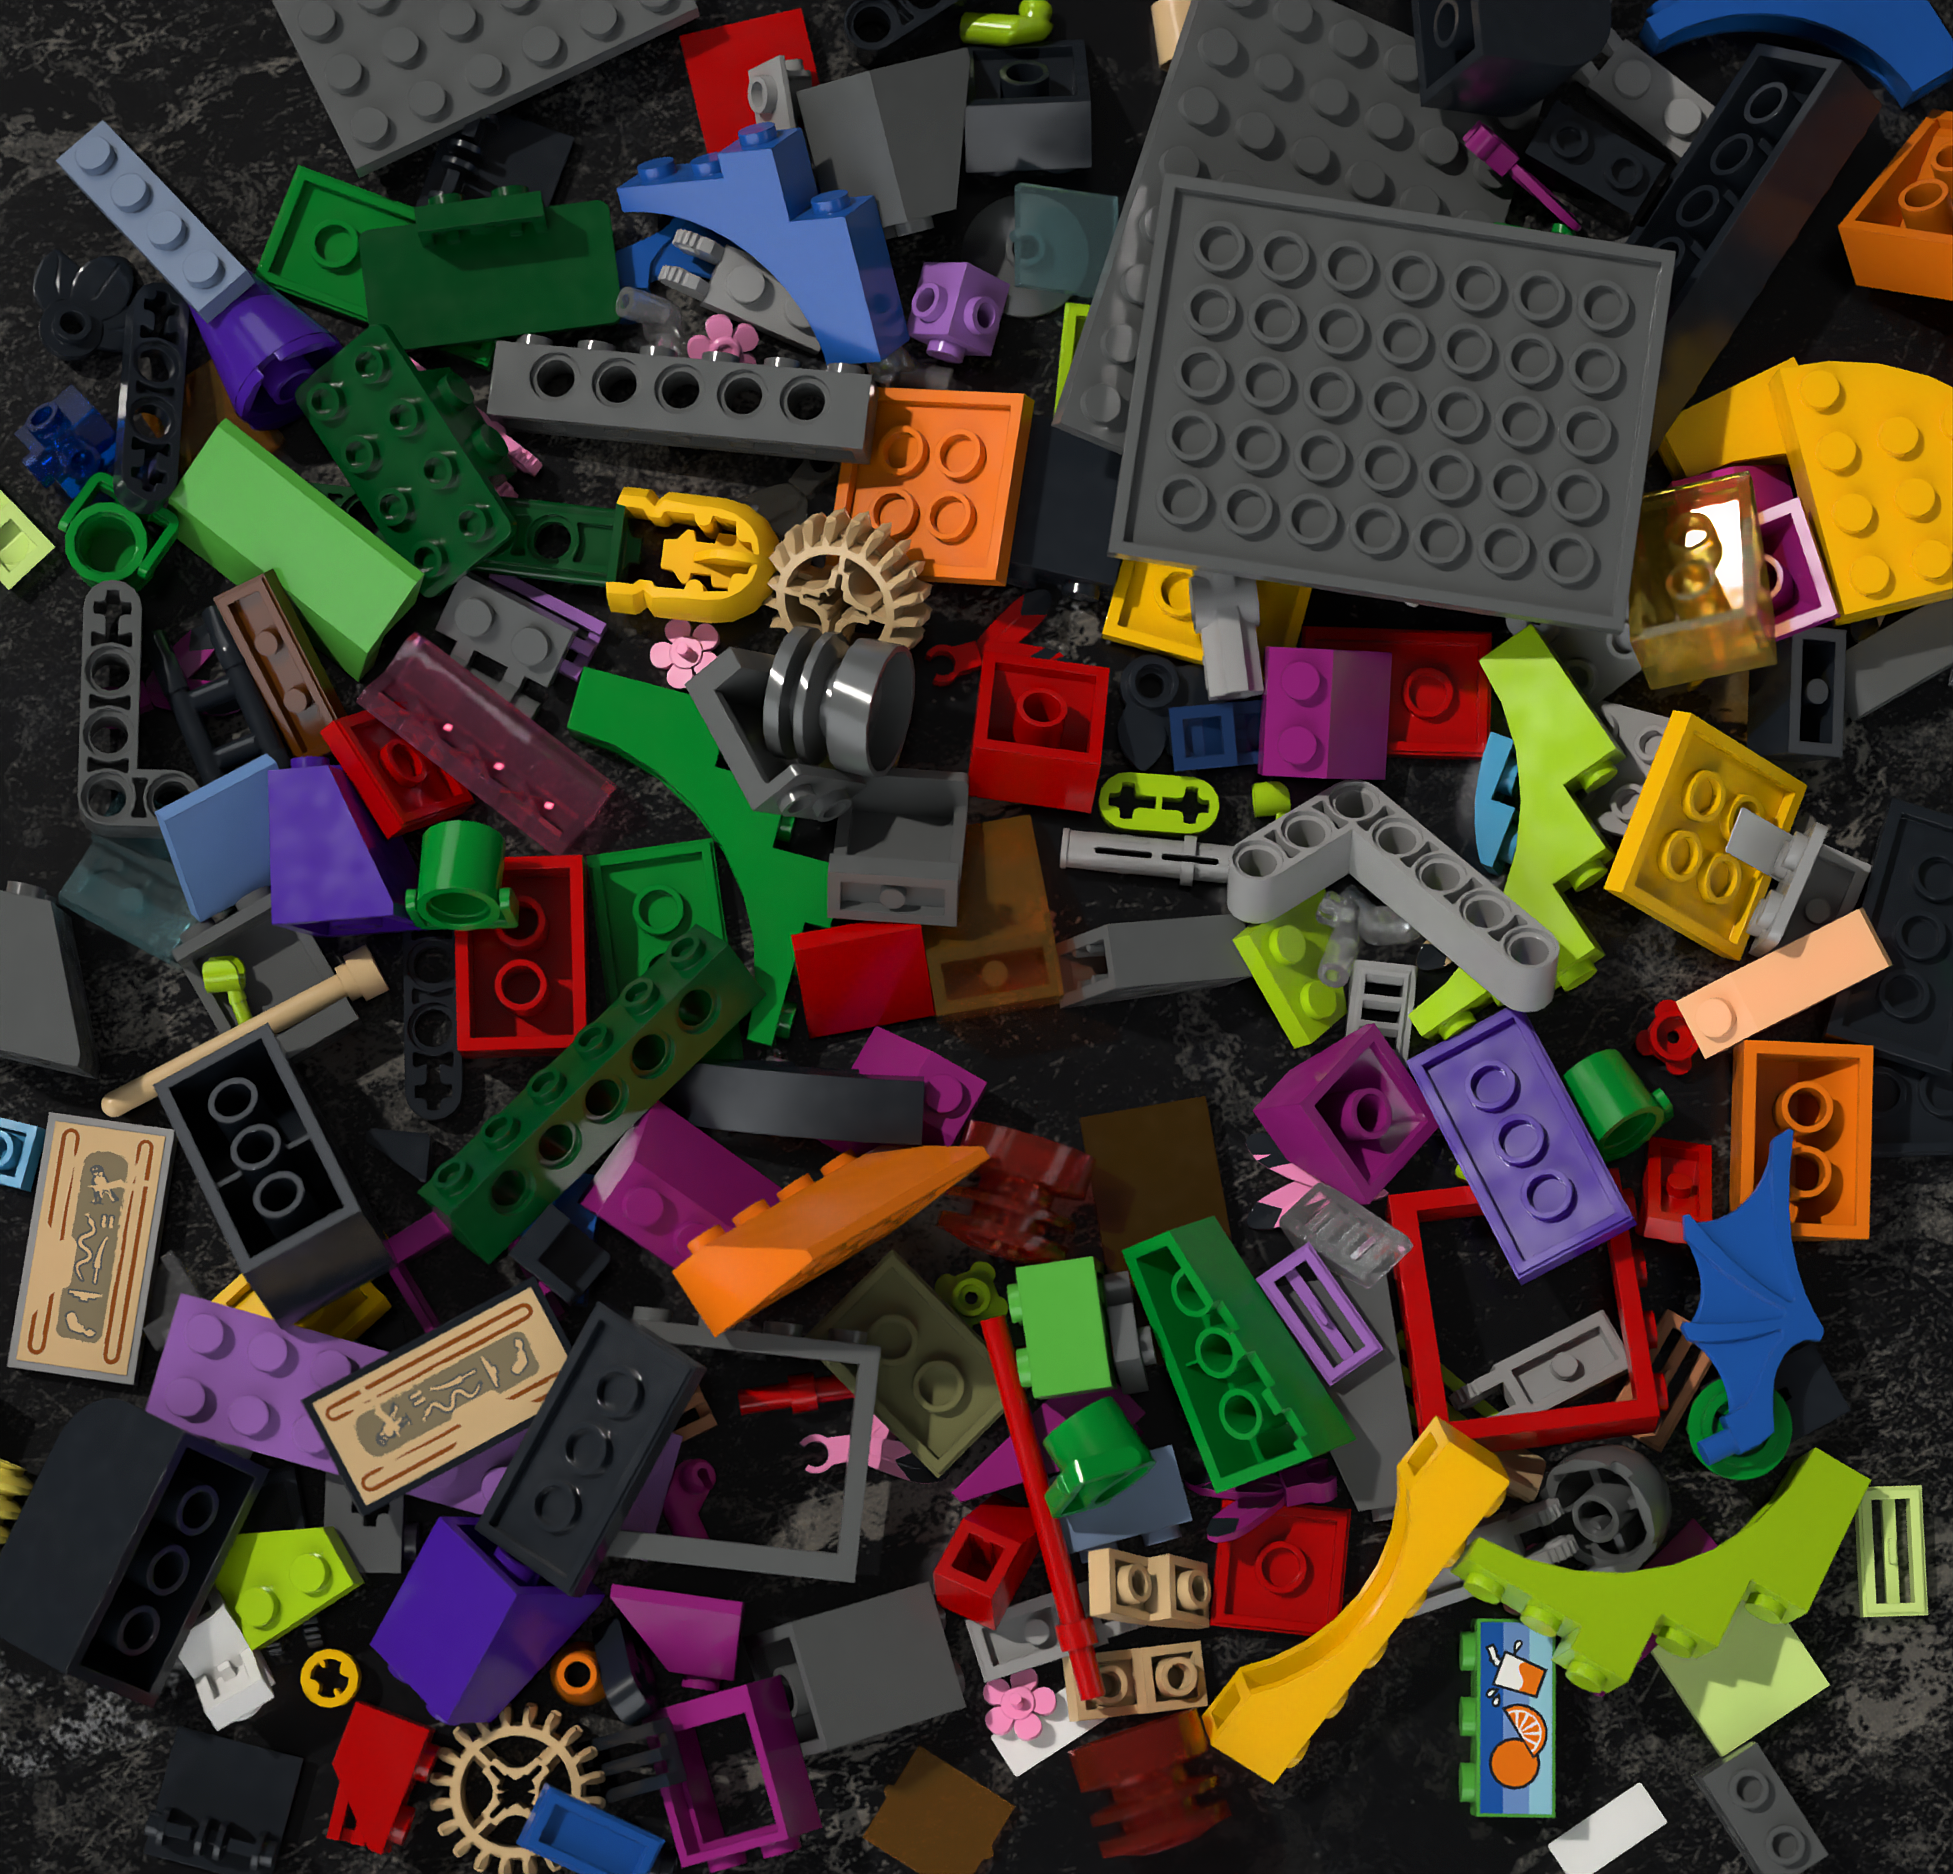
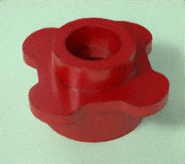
(1655, 1042)

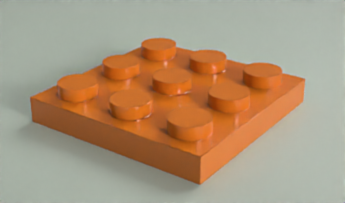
(945, 478)

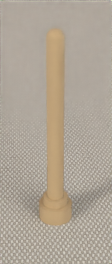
(354, 979)

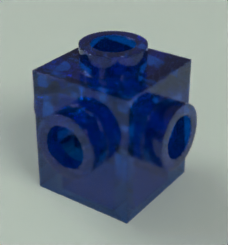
(67, 442)

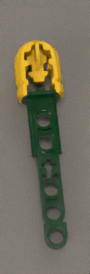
(605, 548)

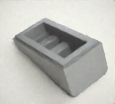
(1389, 974)

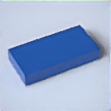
(587, 1837)

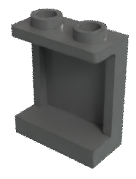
(731, 703)
(901, 849)
(277, 968)

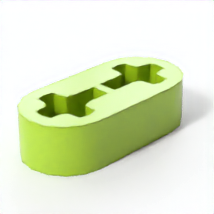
(1158, 789)

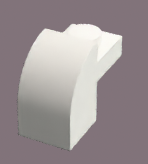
(225, 1670)

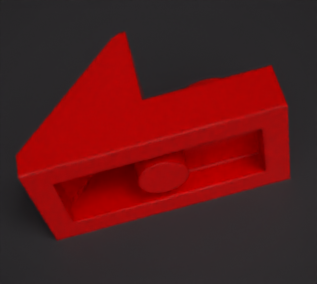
(1673, 1184)

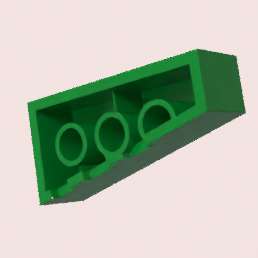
(1231, 1357)

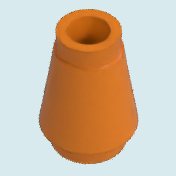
(559, 1670)

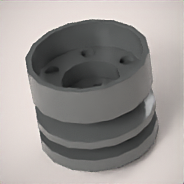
(839, 701)

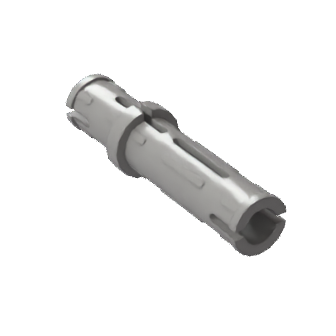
(1080, 846)

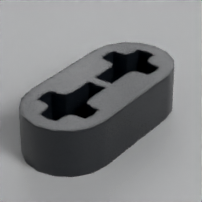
(625, 1669)

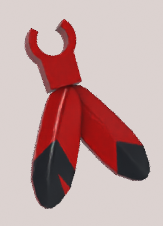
(1001, 636)

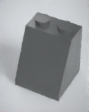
(892, 137)
(42, 986)
(862, 1668)

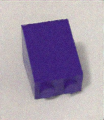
(330, 858)
(474, 1624)

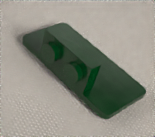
(491, 270)
(413, 455)

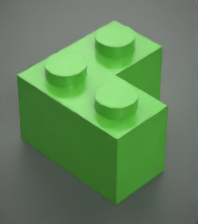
(1063, 1328)

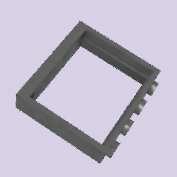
(779, 1340)

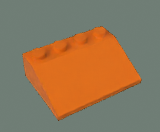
(1904, 221)
(815, 1227)

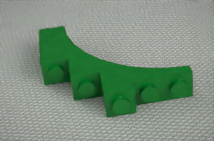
(781, 889)

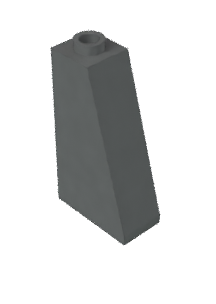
(1368, 1397)

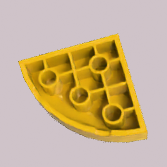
(1874, 478)

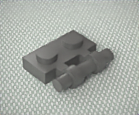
(508, 631)

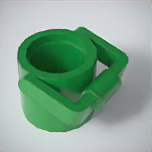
(112, 541)
(462, 880)
(1615, 1103)
(1096, 1458)

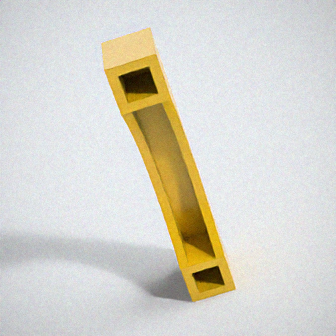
(1279, 1702)

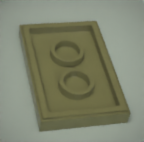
(933, 1367)

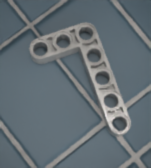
(1410, 870)

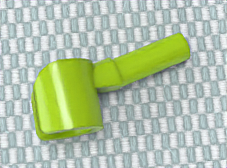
(1270, 799)
(229, 976)

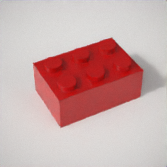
(528, 984)

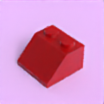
(1038, 731)

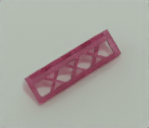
(490, 741)

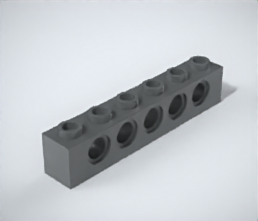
(837, 434)

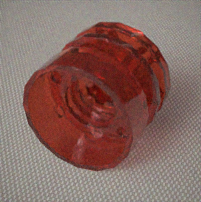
(1017, 1194)
(1150, 1784)

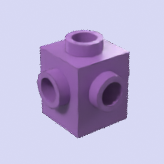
(957, 310)

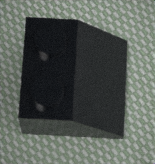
(1028, 108)

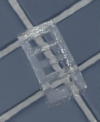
(1342, 1232)

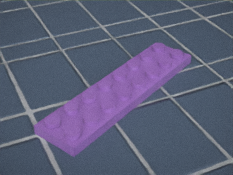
(243, 1385)

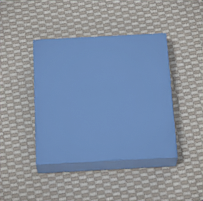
(221, 838)

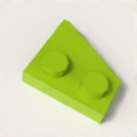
(1285, 965)
(283, 1580)

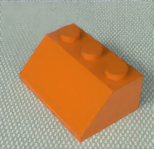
(1827, 1102)

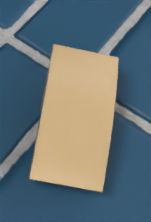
(1149, 1590)
(1142, 1682)

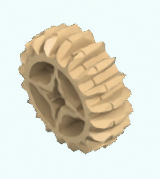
(866, 585)
(477, 1750)

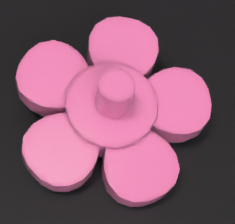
(725, 339)
(687, 653)
(1018, 1705)

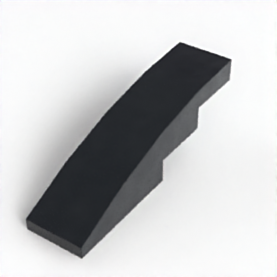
(800, 1101)

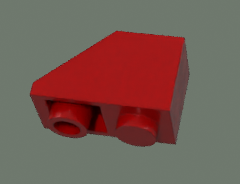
(987, 1560)
(378, 1769)

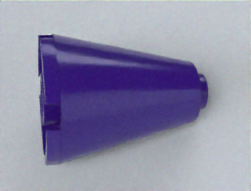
(264, 353)

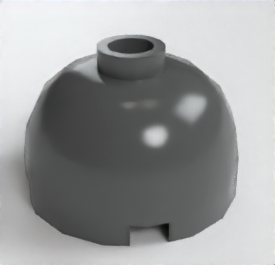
(1611, 1505)

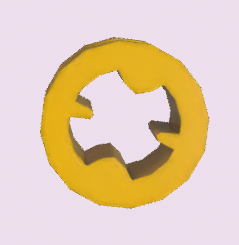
(313, 1687)

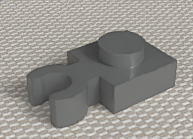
(1131, 1344)

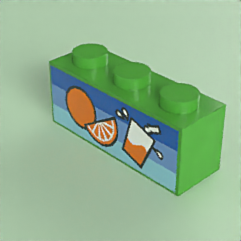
(1508, 1720)

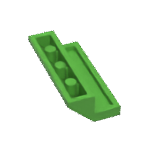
(258, 515)

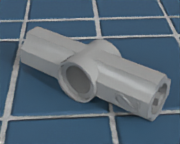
(1227, 617)

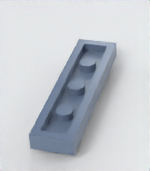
(155, 221)

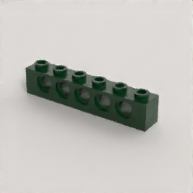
(583, 1122)

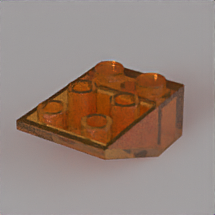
(1004, 936)

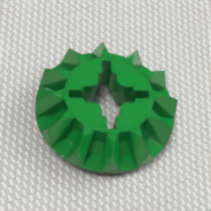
(1751, 1463)

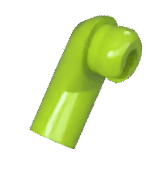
(1006, 30)

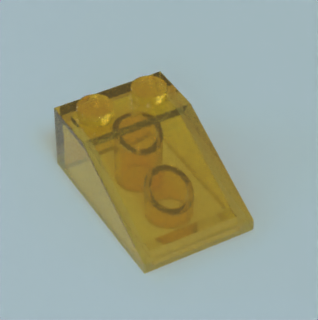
(1700, 583)

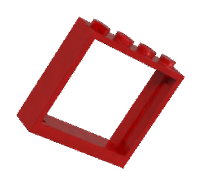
(1538, 1427)

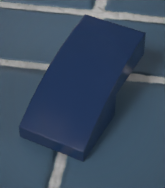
(1215, 735)

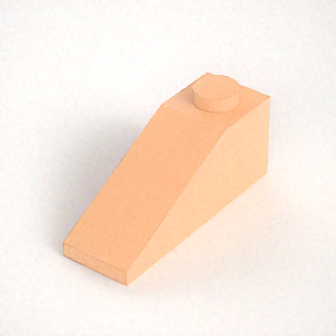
(1783, 983)

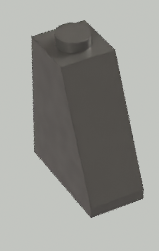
(1150, 959)

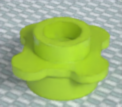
(977, 1280)

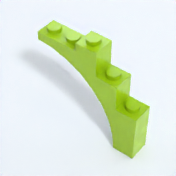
(1558, 846)
(1688, 1605)

